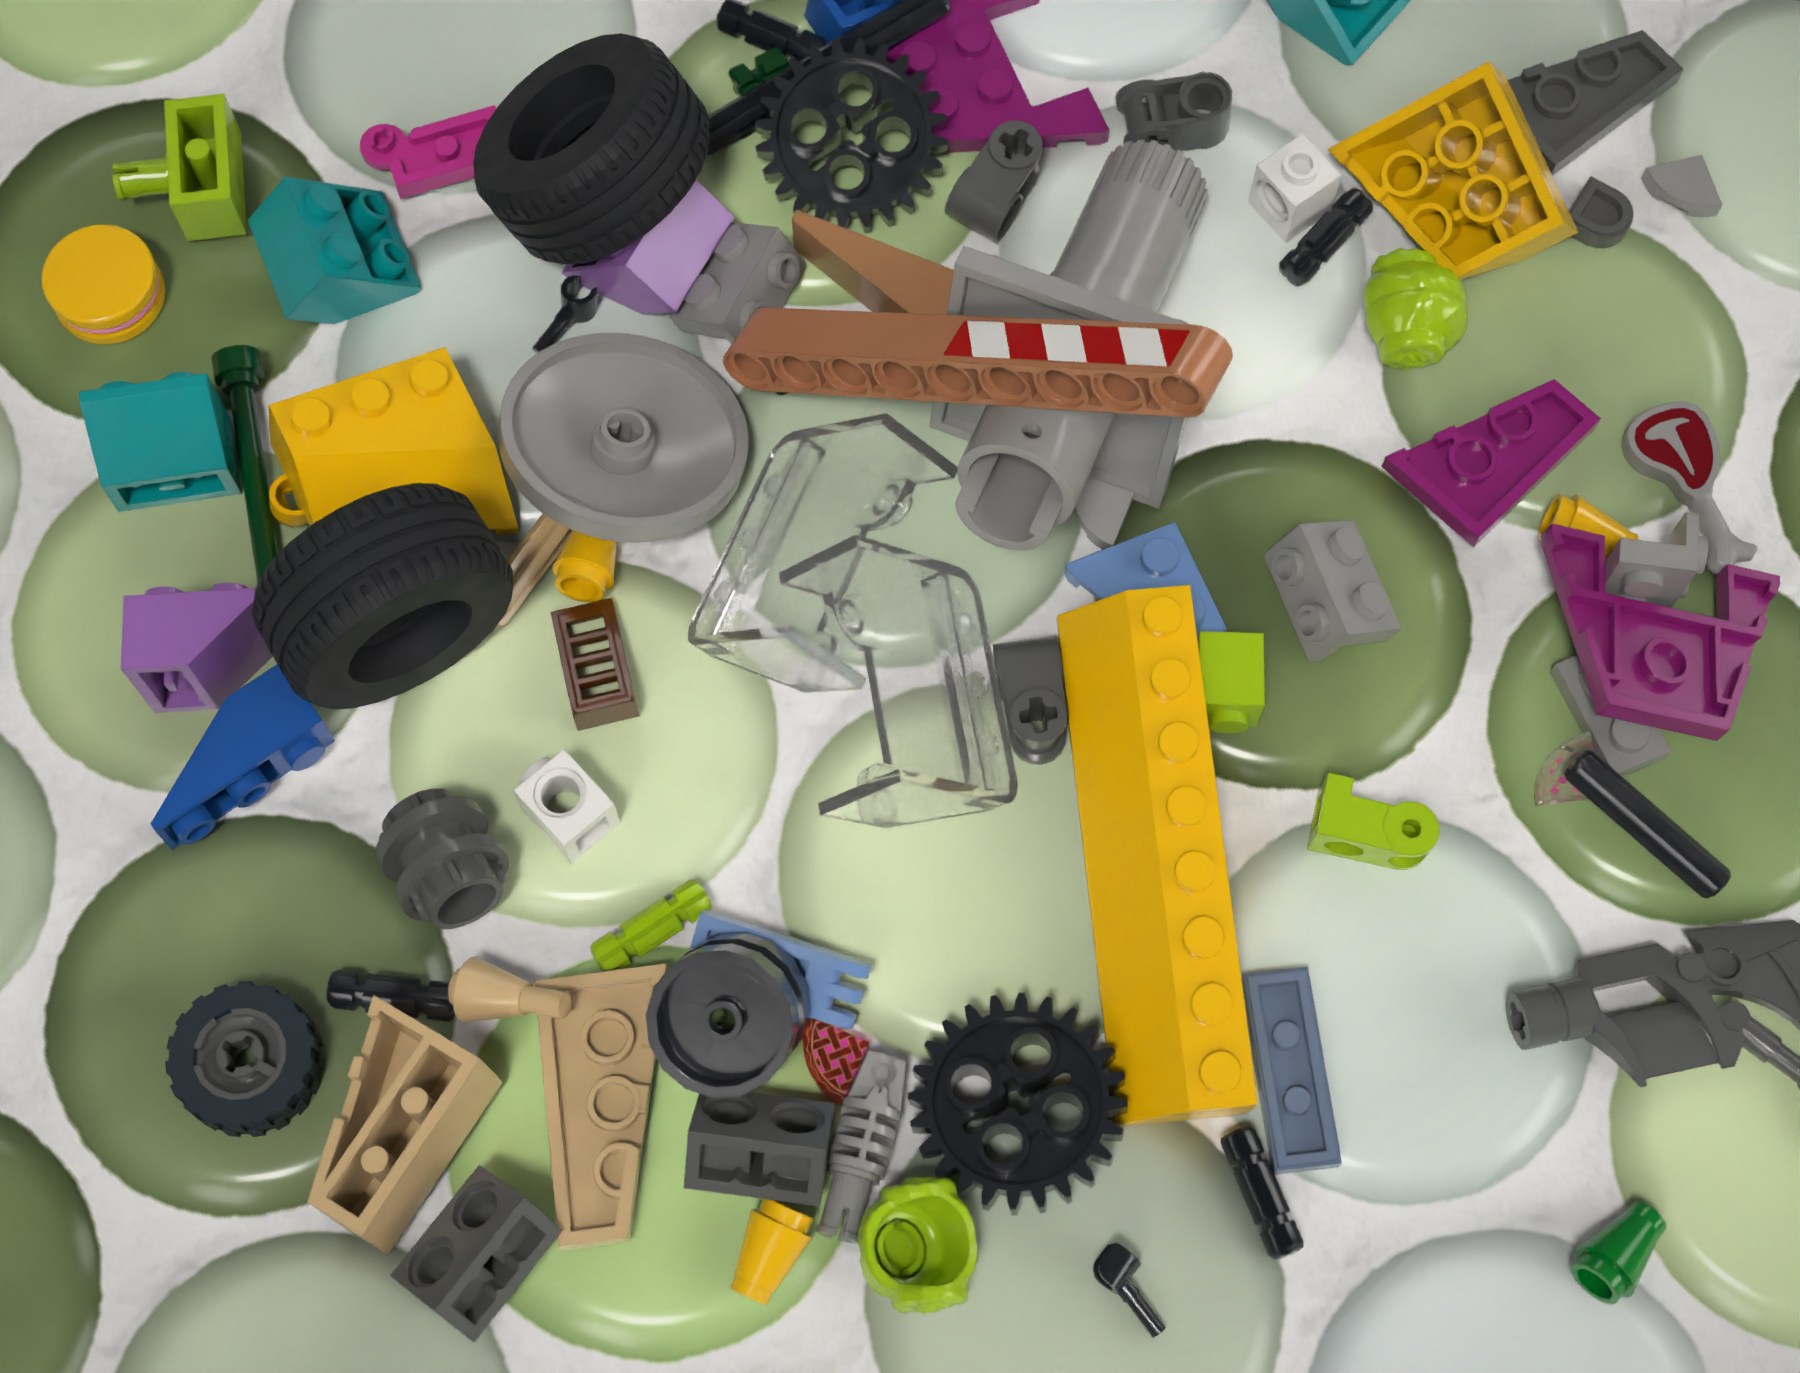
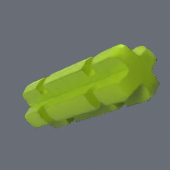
(651, 927)

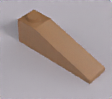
(871, 270)

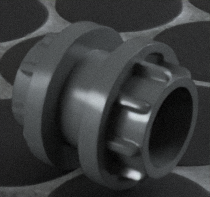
(442, 858)

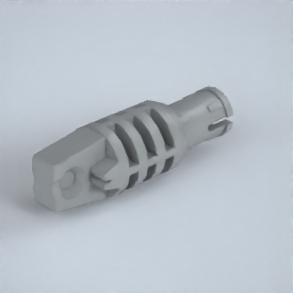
(862, 1142)

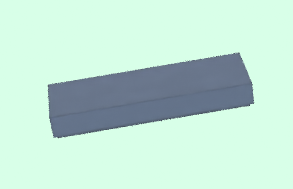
(1290, 1071)

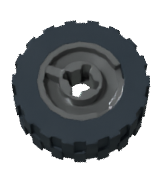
(245, 1096)

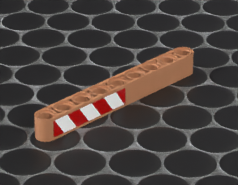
(982, 360)

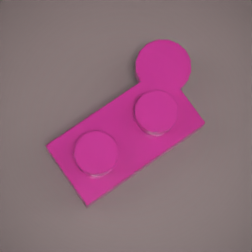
(430, 154)

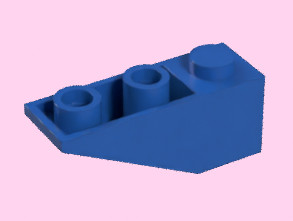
(247, 747)

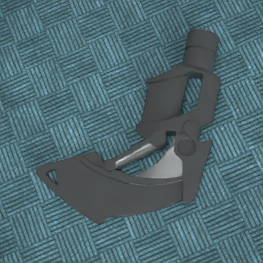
(1690, 1031)

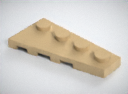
(598, 1100)

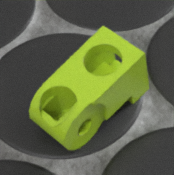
(1370, 829)

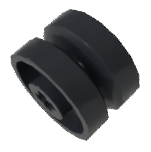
(736, 1049)

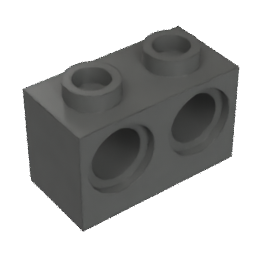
(760, 1147)
(476, 1253)

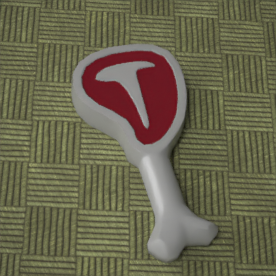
(1682, 451)

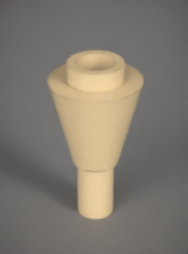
(488, 992)

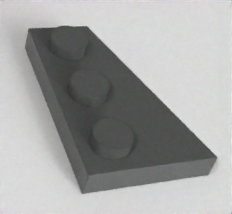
(1592, 94)

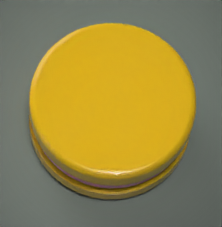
(103, 284)

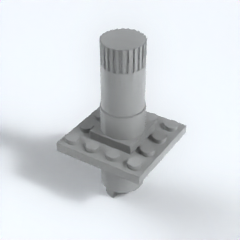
(1032, 463)

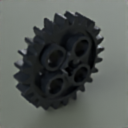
(816, 97)
(1047, 1156)

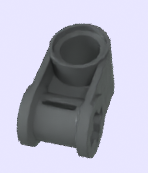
(1171, 113)
(997, 180)
(1032, 691)

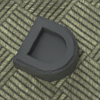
(1601, 215)

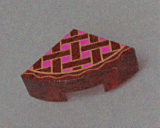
(832, 1058)

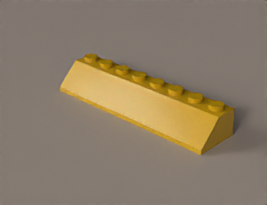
(1155, 858)

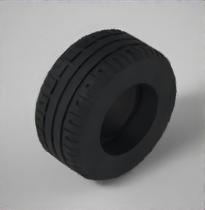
(592, 149)
(382, 595)

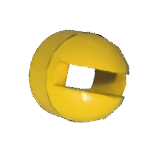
(280, 507)

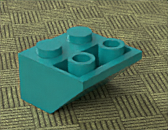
(331, 250)
(161, 441)

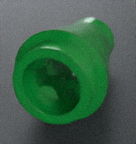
(1616, 1256)

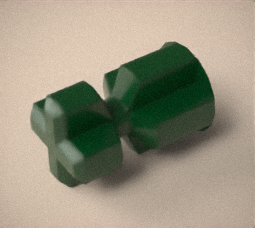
(766, 66)

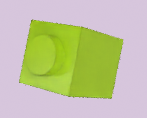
(1232, 679)

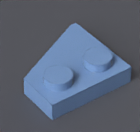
(1144, 563)

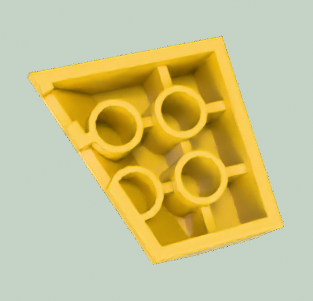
(1463, 175)
(388, 432)

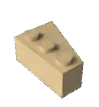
(399, 1125)

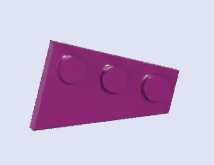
(1492, 463)

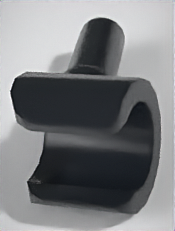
(571, 311)
(1113, 1271)

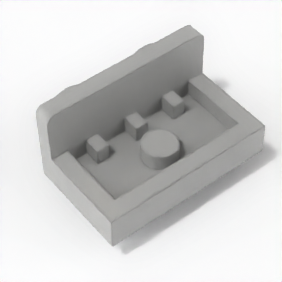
(745, 272)
(1658, 570)
(1331, 588)

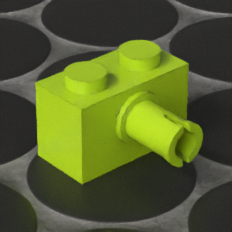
(198, 171)

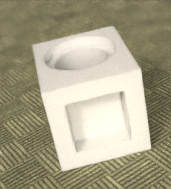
(1294, 187)
(580, 827)

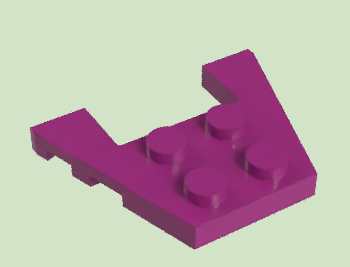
(981, 86)
(1652, 659)

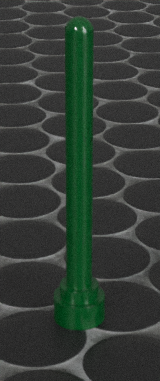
(238, 372)

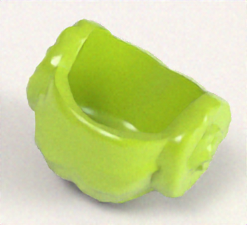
(1414, 309)
(919, 1245)

